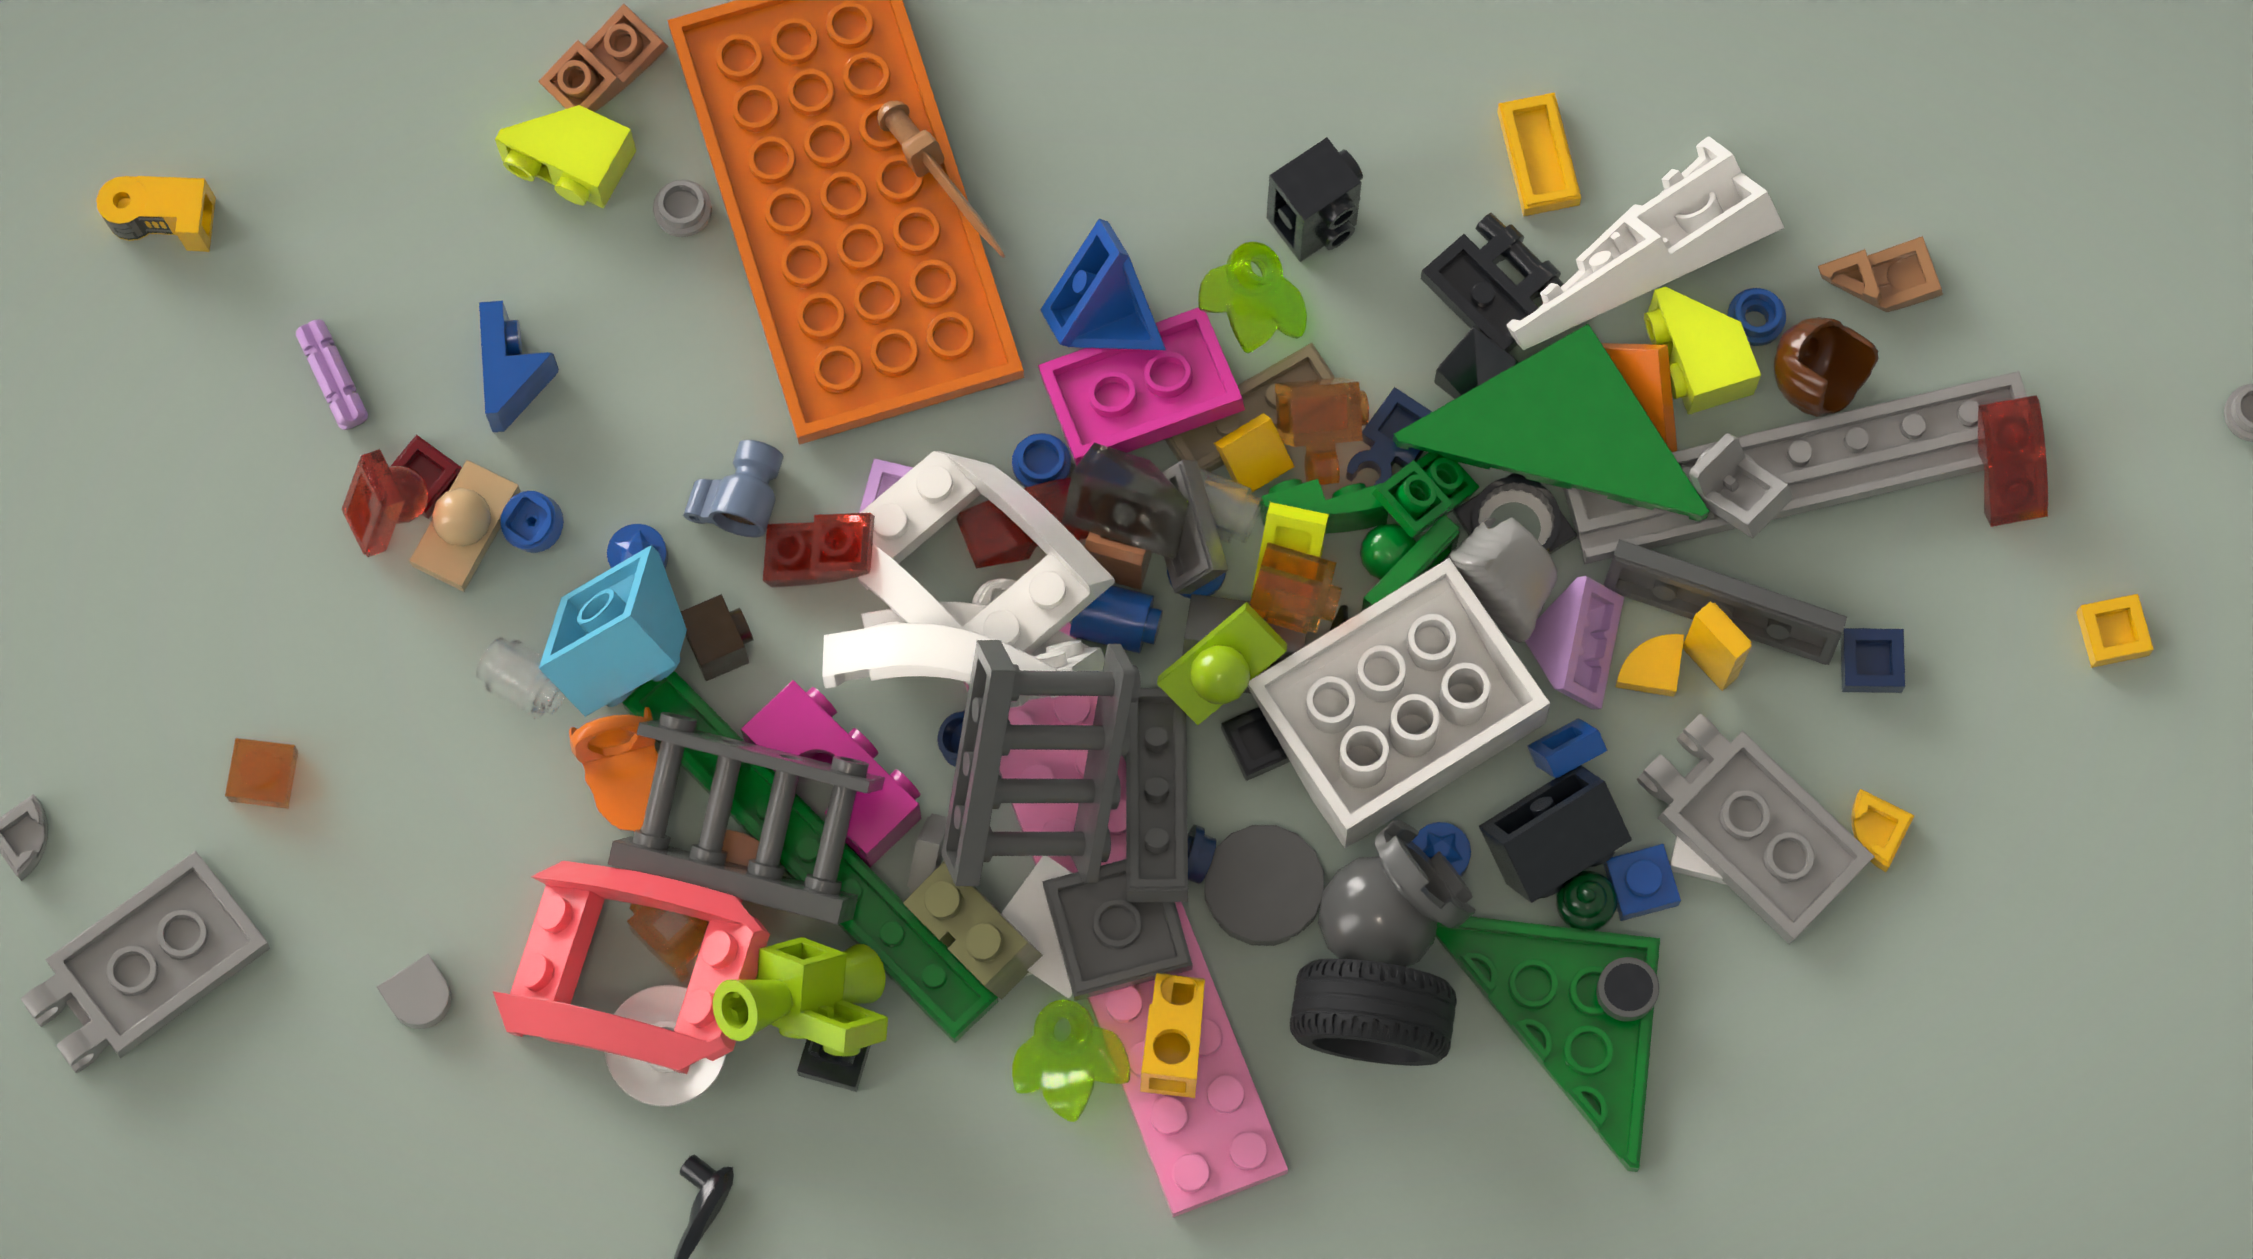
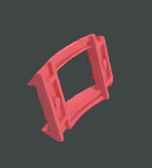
(560, 942)

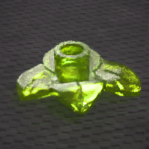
(1252, 302)
(1070, 1066)

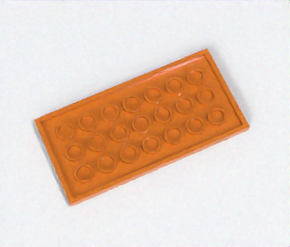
(852, 259)

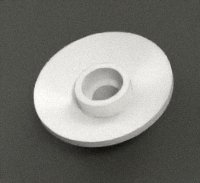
(651, 1082)

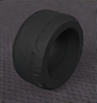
(1373, 1012)

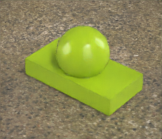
(1222, 664)

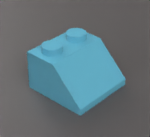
(615, 634)

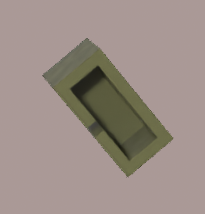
(973, 931)

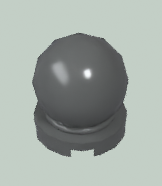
(1392, 902)

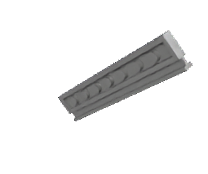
(1821, 461)

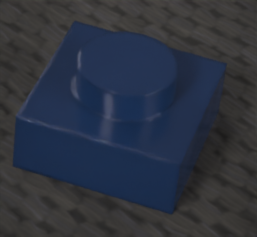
(1872, 660)

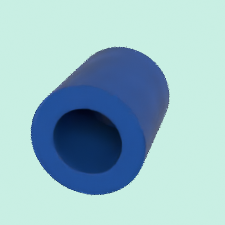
(1119, 618)

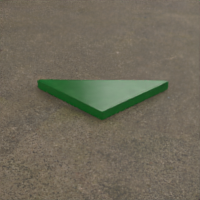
(1565, 424)
(1546, 993)

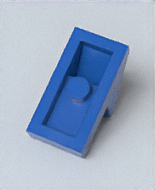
(509, 377)

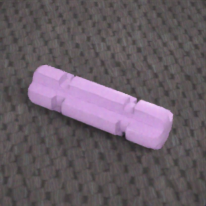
(331, 374)

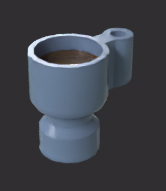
(740, 500)

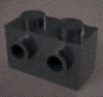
(1315, 199)
(1555, 833)

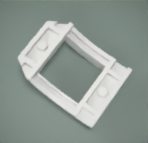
(930, 498)
(902, 649)

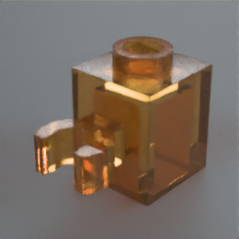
(1318, 417)

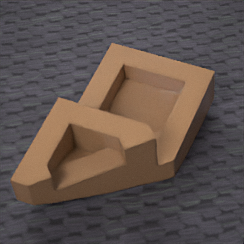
(1888, 277)

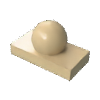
(463, 525)

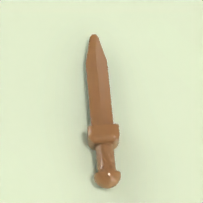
(926, 156)

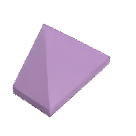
(1578, 640)

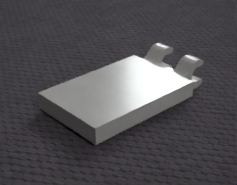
(1756, 827)
(146, 962)

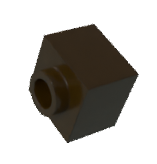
(717, 636)

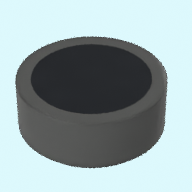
(1627, 989)

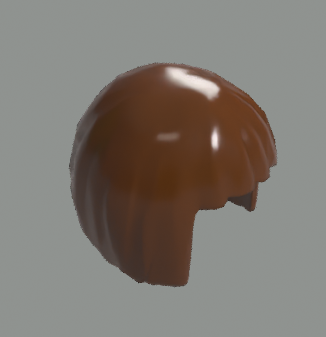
(1822, 365)

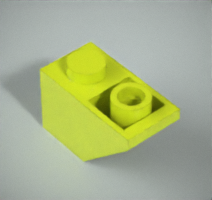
(570, 150)
(1705, 348)

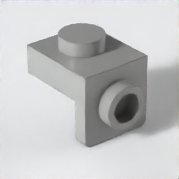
(1738, 487)

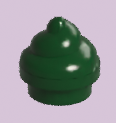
(1587, 901)

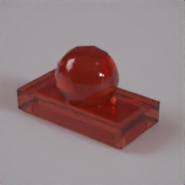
(381, 499)

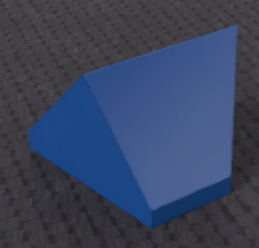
(1101, 299)

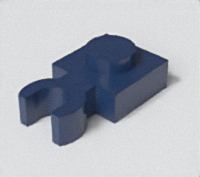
(1392, 416)

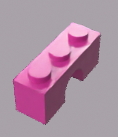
(804, 727)

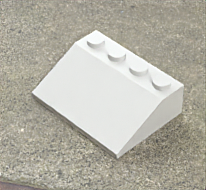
(1398, 702)

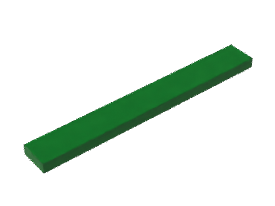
(880, 920)

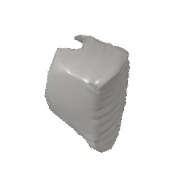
(1507, 574)

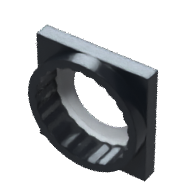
(1515, 488)

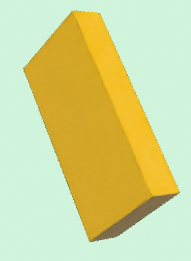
(1539, 154)
(1717, 645)

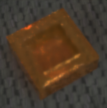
(261, 773)

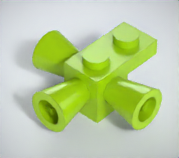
(808, 995)

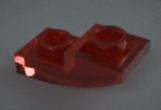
(2013, 460)
(999, 540)
(819, 551)

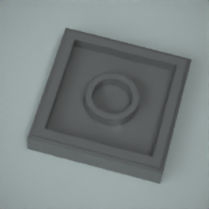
(1110, 940)

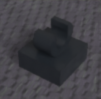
(832, 1069)

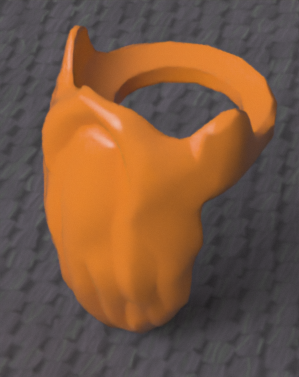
(617, 766)

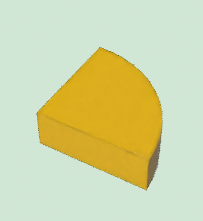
(1653, 666)
(1879, 827)

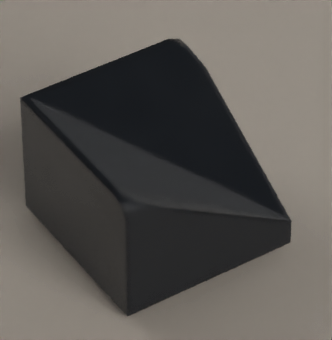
(1471, 364)

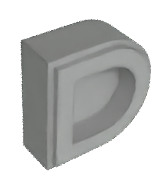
(418, 994)

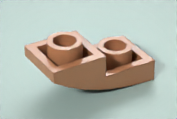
(605, 64)

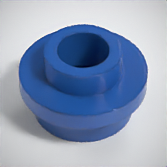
(1765, 303)

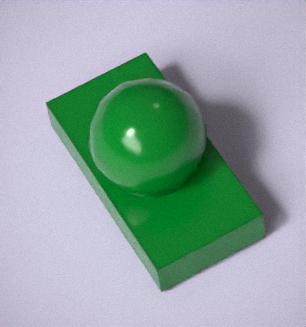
(1398, 559)

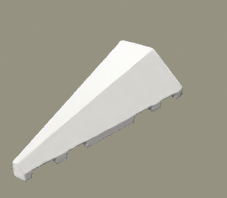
(1688, 225)

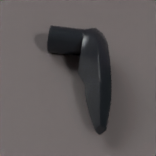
(713, 1192)

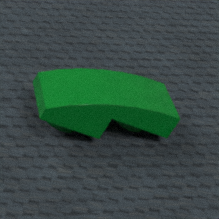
(1425, 492)
(1348, 509)

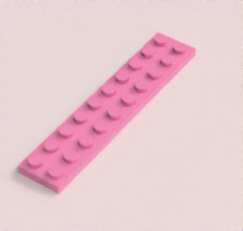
(1197, 1144)

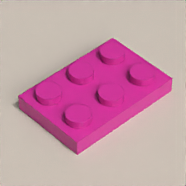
(1142, 395)

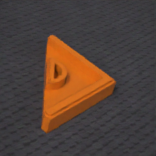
(1649, 377)

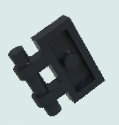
(1480, 290)

